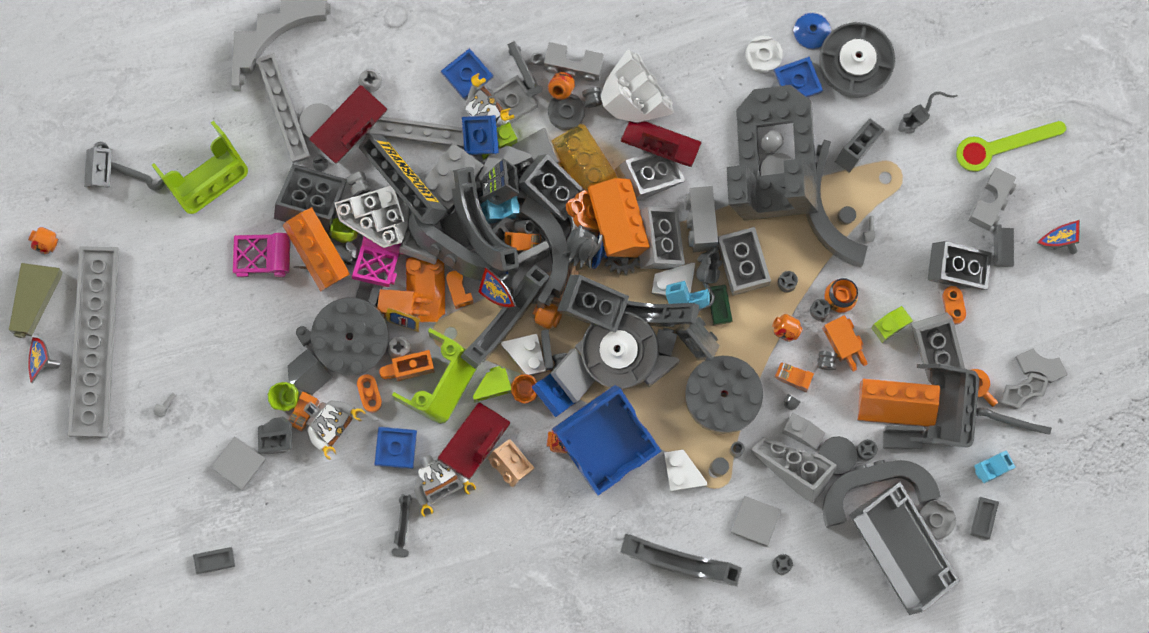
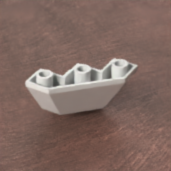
(633, 92)
(376, 215)

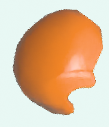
(522, 388)

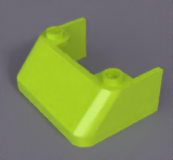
(208, 179)
(450, 388)

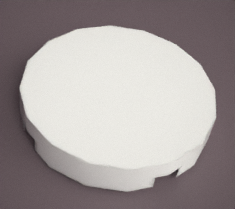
(763, 54)

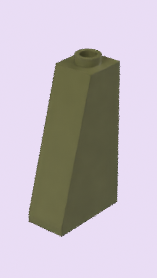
(32, 296)

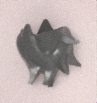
(582, 246)

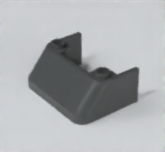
(956, 406)

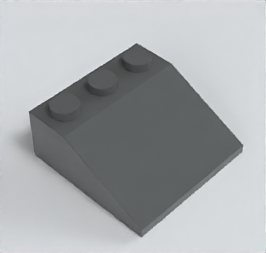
(309, 189)

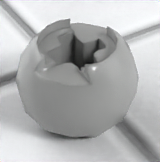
(374, 75)
(772, 141)
(393, 344)

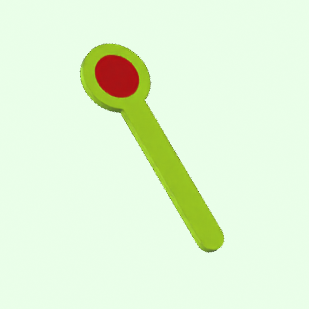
(976, 153)

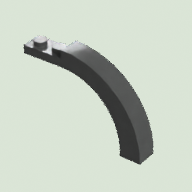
(825, 231)
(664, 314)

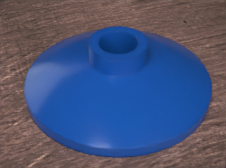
(808, 38)
(597, 258)

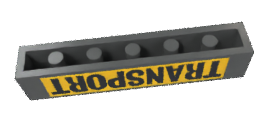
(402, 178)

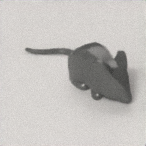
(918, 115)
(347, 253)
(708, 270)

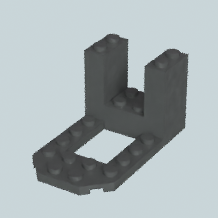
(781, 193)

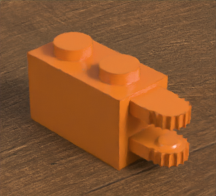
(402, 301)
(844, 341)
(408, 366)

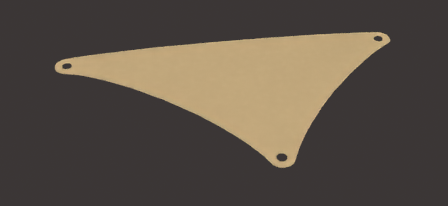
(661, 408)

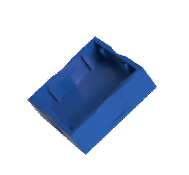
(606, 440)

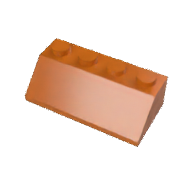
(619, 218)
(316, 249)
(898, 402)

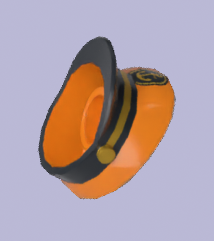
(841, 295)

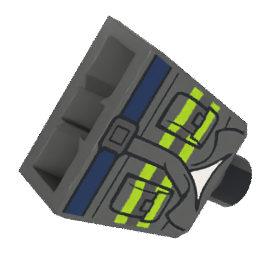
(500, 183)

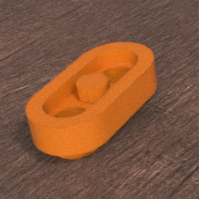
(954, 304)
(369, 394)

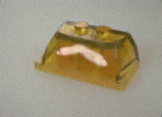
(582, 157)

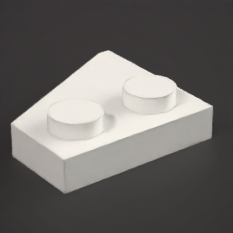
(671, 276)
(526, 354)
(682, 471)

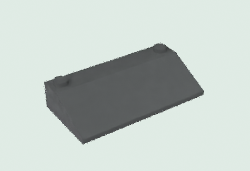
(904, 548)

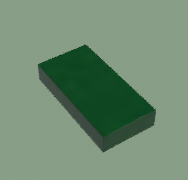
(720, 308)

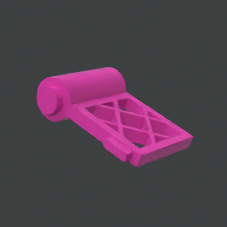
(378, 253)
(277, 254)

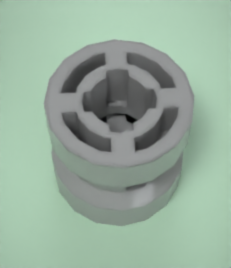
(358, 183)

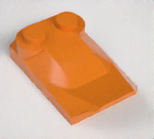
(428, 281)

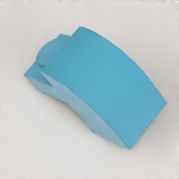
(495, 213)
(679, 293)
(994, 467)

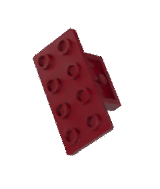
(348, 124)
(661, 142)
(474, 441)

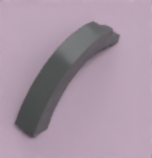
(475, 226)
(551, 232)
(507, 318)
(680, 562)

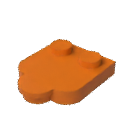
(582, 211)

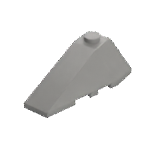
(799, 470)

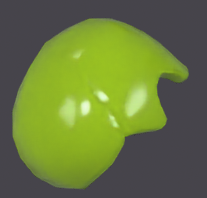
(342, 232)
(283, 396)

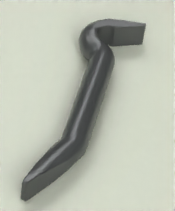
(138, 175)
(1013, 421)

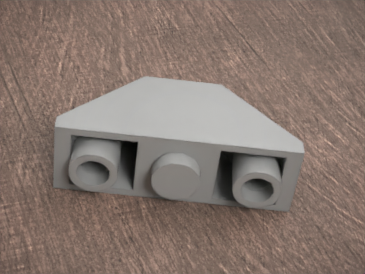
(516, 157)

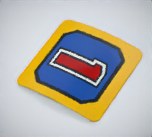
(402, 319)

